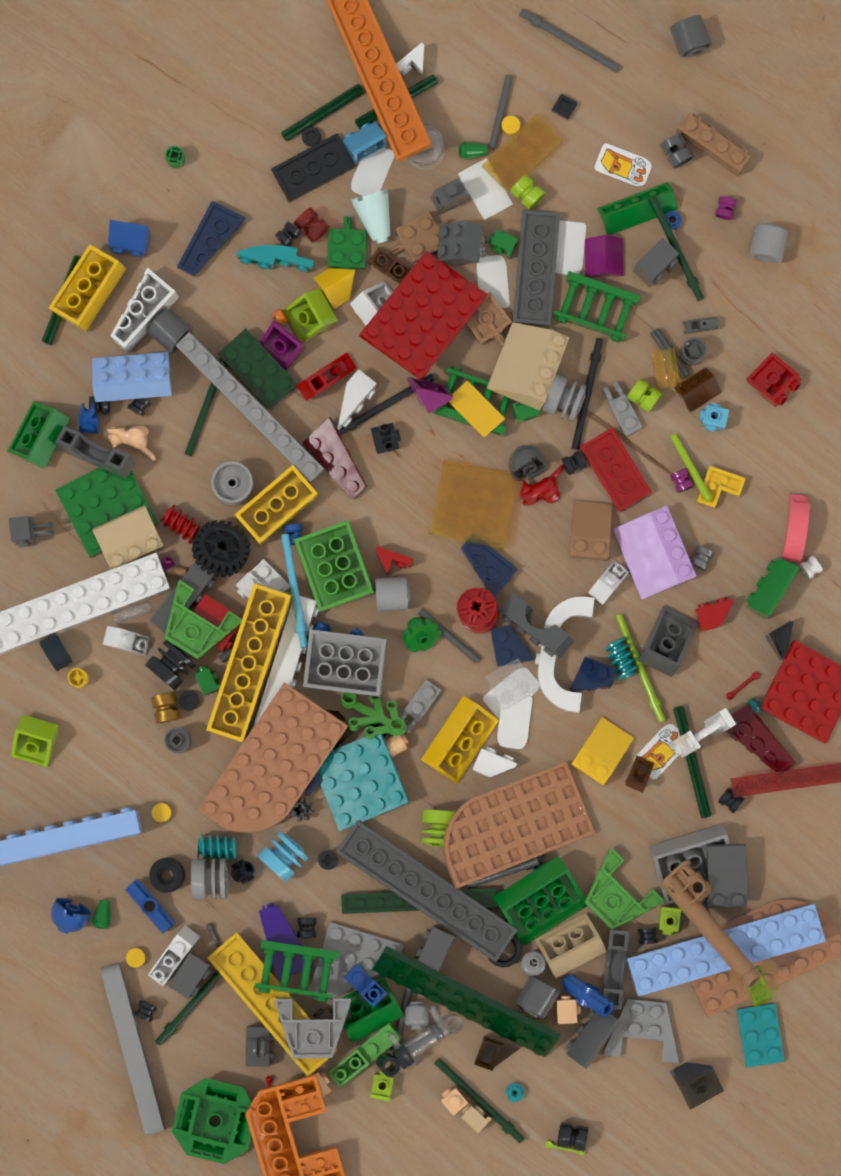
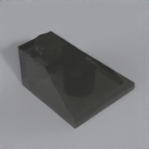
(696, 1083)

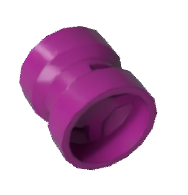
(725, 208)
(682, 480)

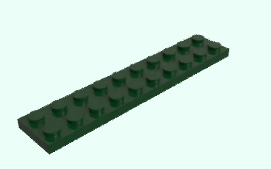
(466, 1001)

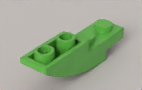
(363, 1055)

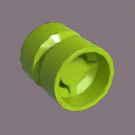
(528, 192)
(644, 395)

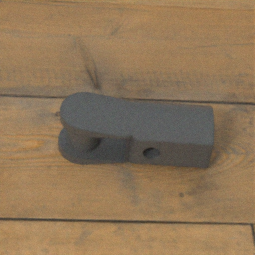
(704, 324)

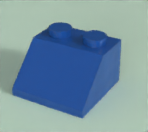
(128, 238)

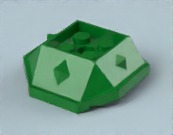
(193, 1123)

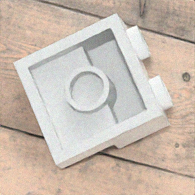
(262, 574)

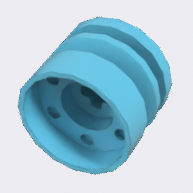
(283, 856)

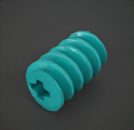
(621, 658)
(217, 847)

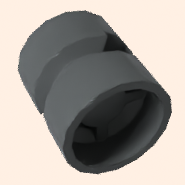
(680, 156)
(693, 351)
(177, 740)

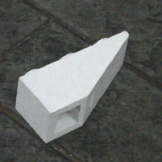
(356, 392)
(174, 955)

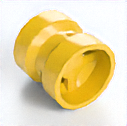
(75, 677)

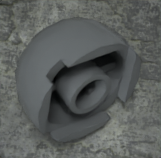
(527, 462)

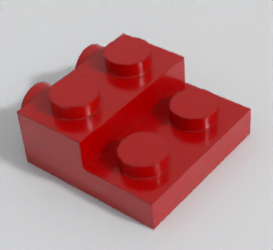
(774, 380)

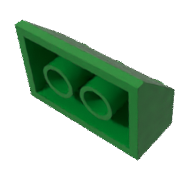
(38, 434)
(771, 587)
(365, 1020)

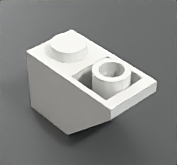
(608, 582)
(126, 640)
(491, 764)

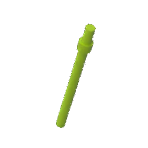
(654, 701)

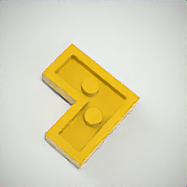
(720, 480)

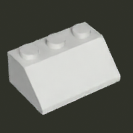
(370, 301)

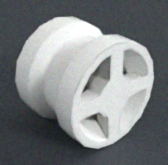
(811, 567)

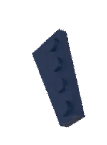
(209, 237)

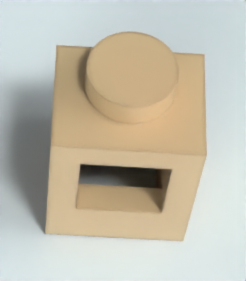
(474, 1117)

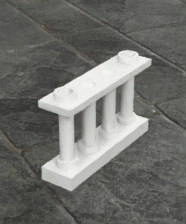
(713, 726)

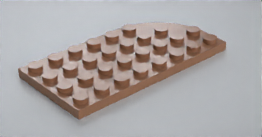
(273, 763)
(514, 825)
(726, 989)

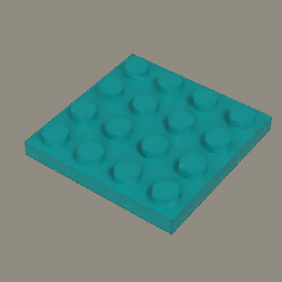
(361, 781)

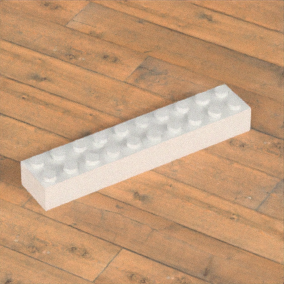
(82, 602)

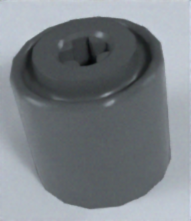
(691, 36)
(168, 329)
(537, 998)

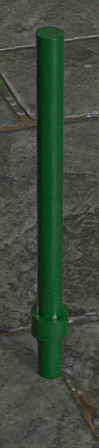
(692, 281)
(202, 415)
(170, 1028)
(506, 1126)

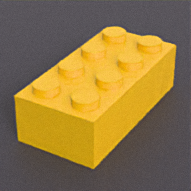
(276, 505)

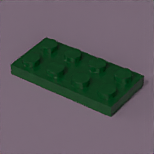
(257, 369)

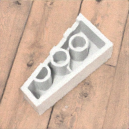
(148, 301)

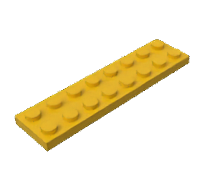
(244, 969)

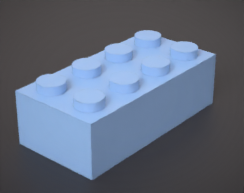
(131, 377)

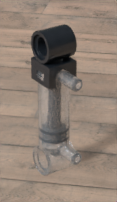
(405, 1053)

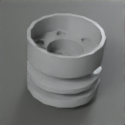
(564, 397)
(209, 879)

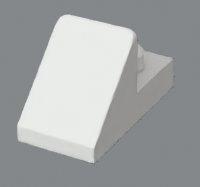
(413, 58)

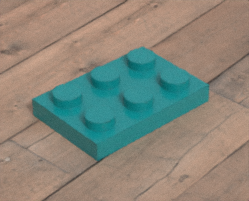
(760, 1035)

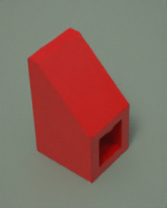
(712, 615)

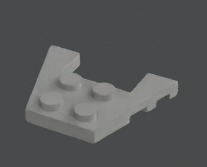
(644, 1021)
(313, 1037)

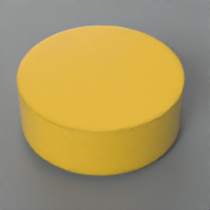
(510, 125)
(161, 812)
(135, 957)

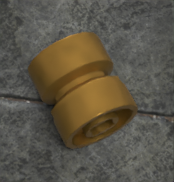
(165, 707)

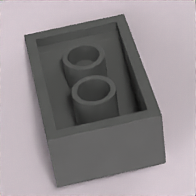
(668, 641)
(727, 875)

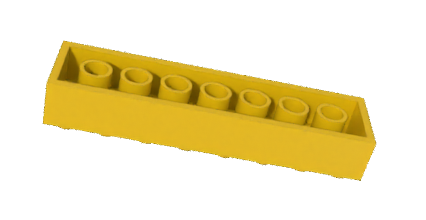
(249, 662)

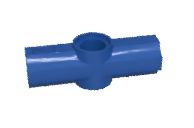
(141, 897)
(587, 995)

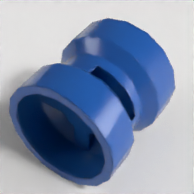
(294, 532)

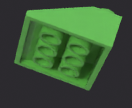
(334, 566)

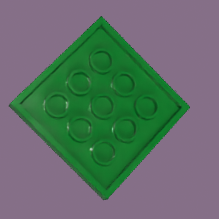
(99, 499)

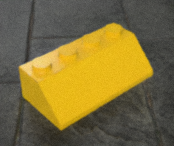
(87, 288)
(460, 739)

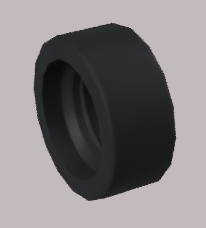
(507, 963)

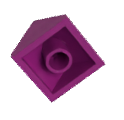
(604, 256)
(282, 345)
(429, 394)

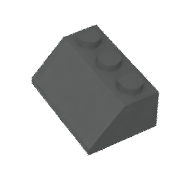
(591, 1038)

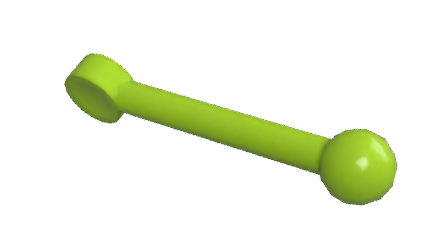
(548, 1144)

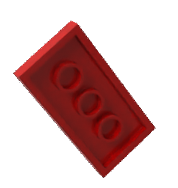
(615, 469)

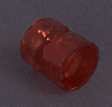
(311, 224)

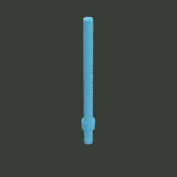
(301, 627)

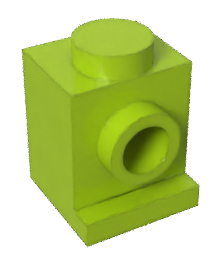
(665, 913)
(382, 1094)

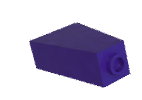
(279, 930)

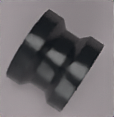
(139, 406)
(328, 862)
(648, 935)
(145, 1011)

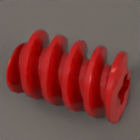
(180, 523)

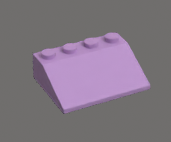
(654, 552)

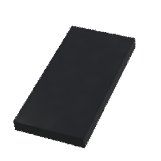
(313, 167)

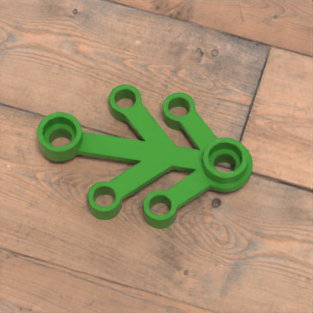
(349, 701)

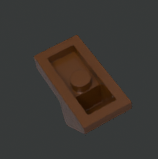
(639, 774)

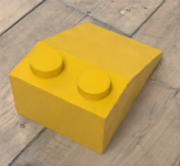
(602, 751)

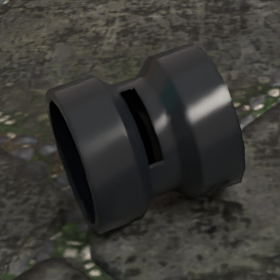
(285, 235)
(105, 406)
(569, 464)
(728, 800)
(308, 932)

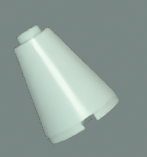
(374, 214)

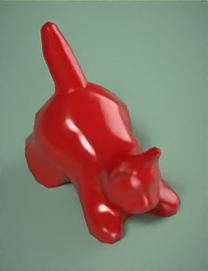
(544, 489)

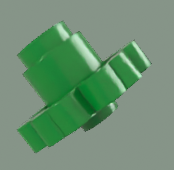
(421, 634)

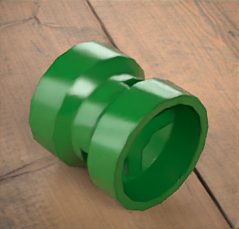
(173, 159)

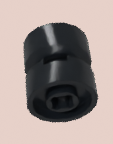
(572, 1136)

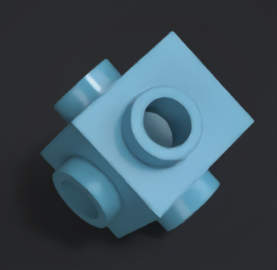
(719, 413)

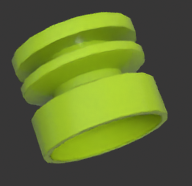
(438, 820)

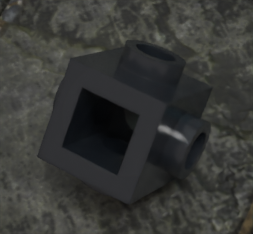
(385, 438)

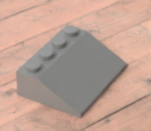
(345, 662)
(692, 847)

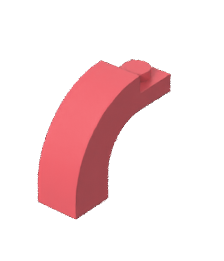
(796, 528)

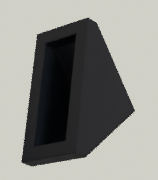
(780, 639)

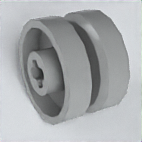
(235, 494)

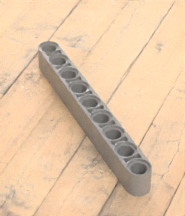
(132, 1049)

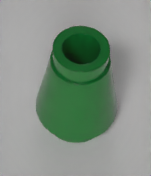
(471, 150)
(102, 915)

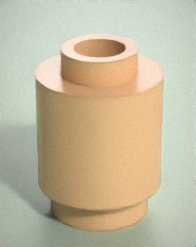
(396, 744)

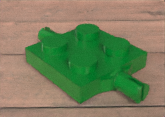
(346, 247)

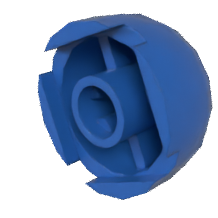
(69, 916)

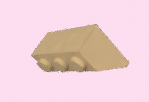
(127, 537)
(570, 945)

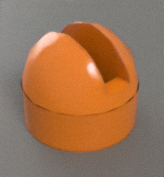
(281, 318)

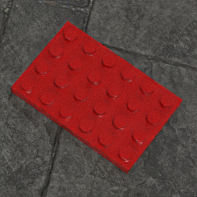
(423, 315)

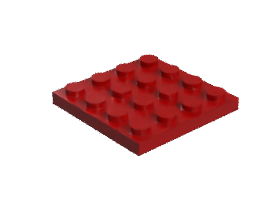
(806, 692)

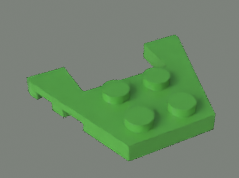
(190, 630)
(612, 901)

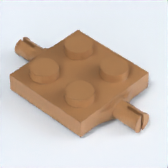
(418, 237)
(489, 321)

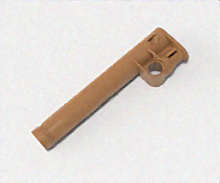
(682, 888)

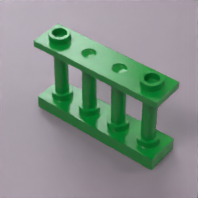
(610, 294)
(446, 412)
(289, 952)

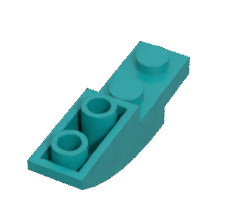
(268, 255)

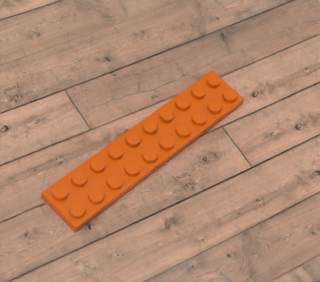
(380, 77)

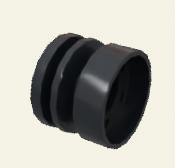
(170, 665)

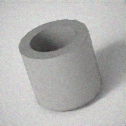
(768, 243)
(392, 594)

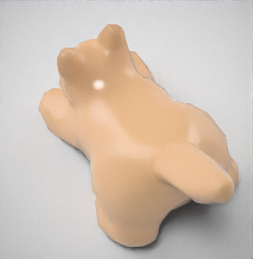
(134, 437)

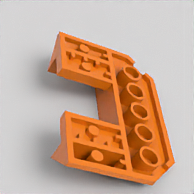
(273, 1135)

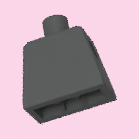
(450, 196)

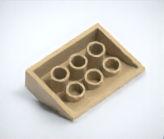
(528, 364)

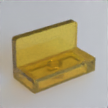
(665, 368)

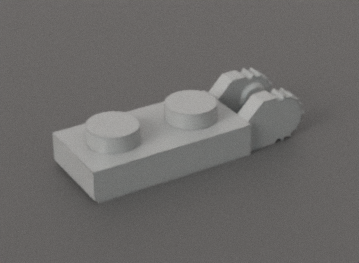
(622, 411)
(420, 703)

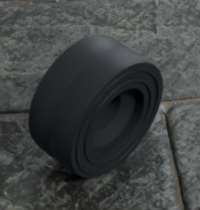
(156, 875)

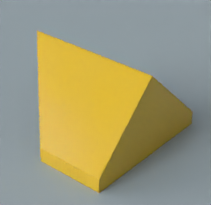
(336, 285)

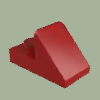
(387, 557)

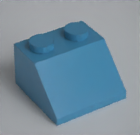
(365, 142)

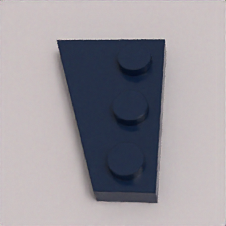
(489, 566)

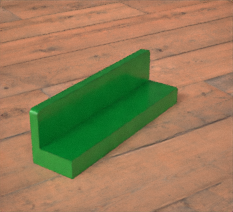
(636, 208)

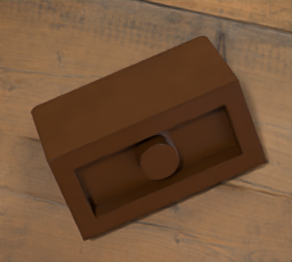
(698, 389)

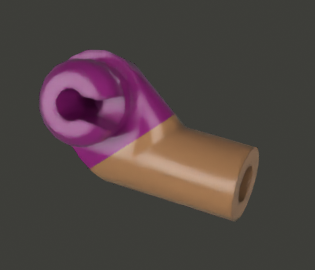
(171, 569)

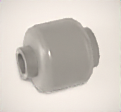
(528, 969)
(417, 1016)

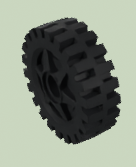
(220, 561)

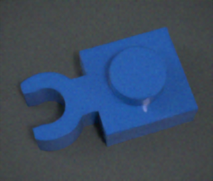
(88, 420)

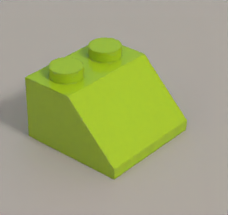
(310, 315)
(34, 740)

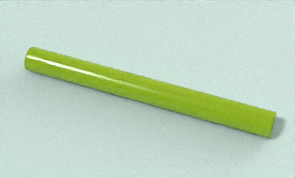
(691, 468)

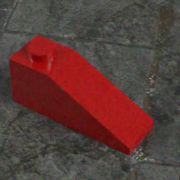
(326, 376)

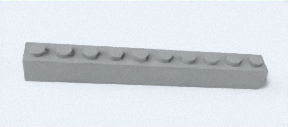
(250, 407)

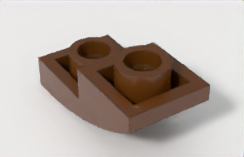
(389, 265)

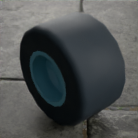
(55, 652)

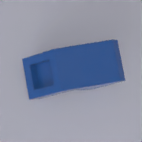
(364, 985)

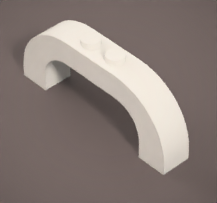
(551, 690)

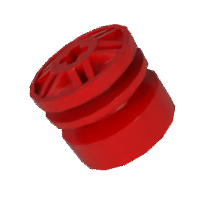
(480, 621)

